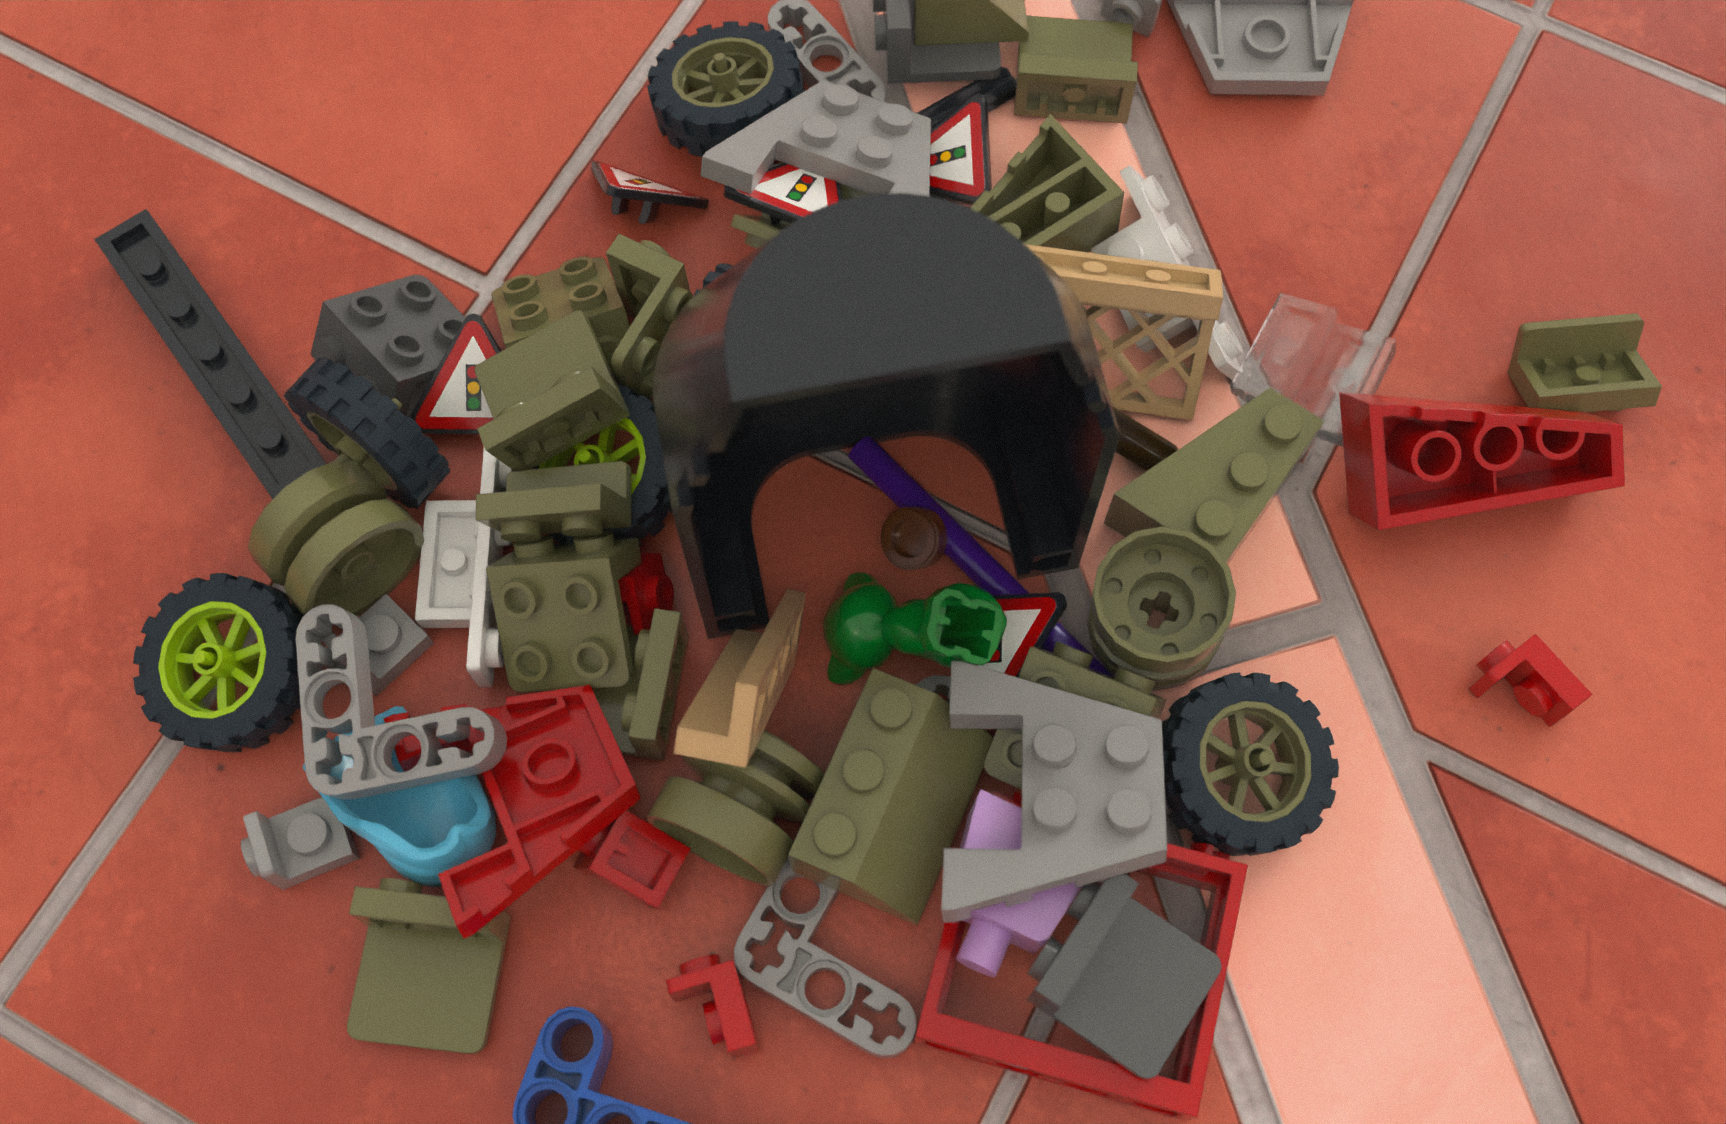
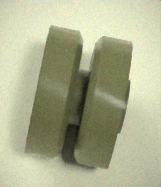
(335, 539)

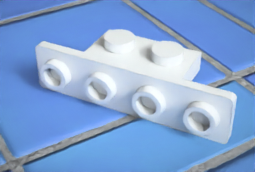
(1155, 240)
(454, 573)

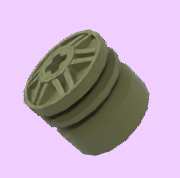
(1169, 574)
(734, 808)

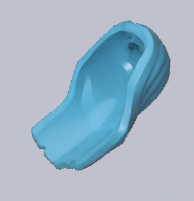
(420, 826)

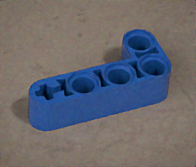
(578, 1080)

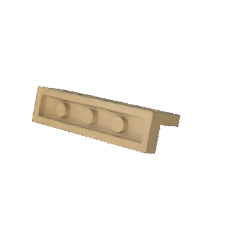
(743, 689)

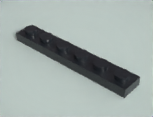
(210, 352)

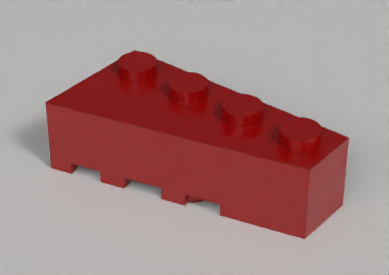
(1455, 458)

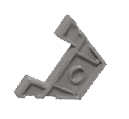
(1263, 43)
(834, 136)
(1086, 791)

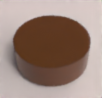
(913, 537)

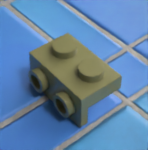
(1583, 364)
(559, 500)

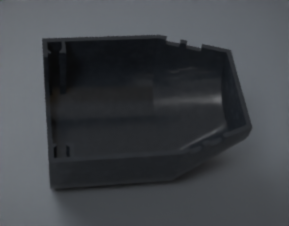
(888, 328)

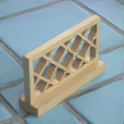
(1141, 289)

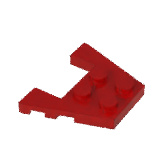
(550, 790)

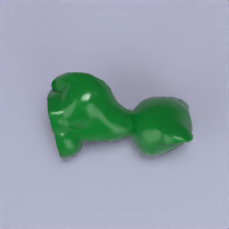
(947, 626)

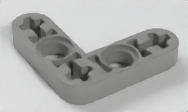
(823, 40)
(371, 743)
(805, 959)

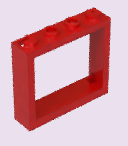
(1173, 1097)

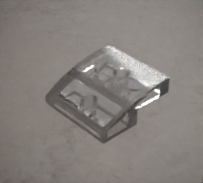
(1312, 360)

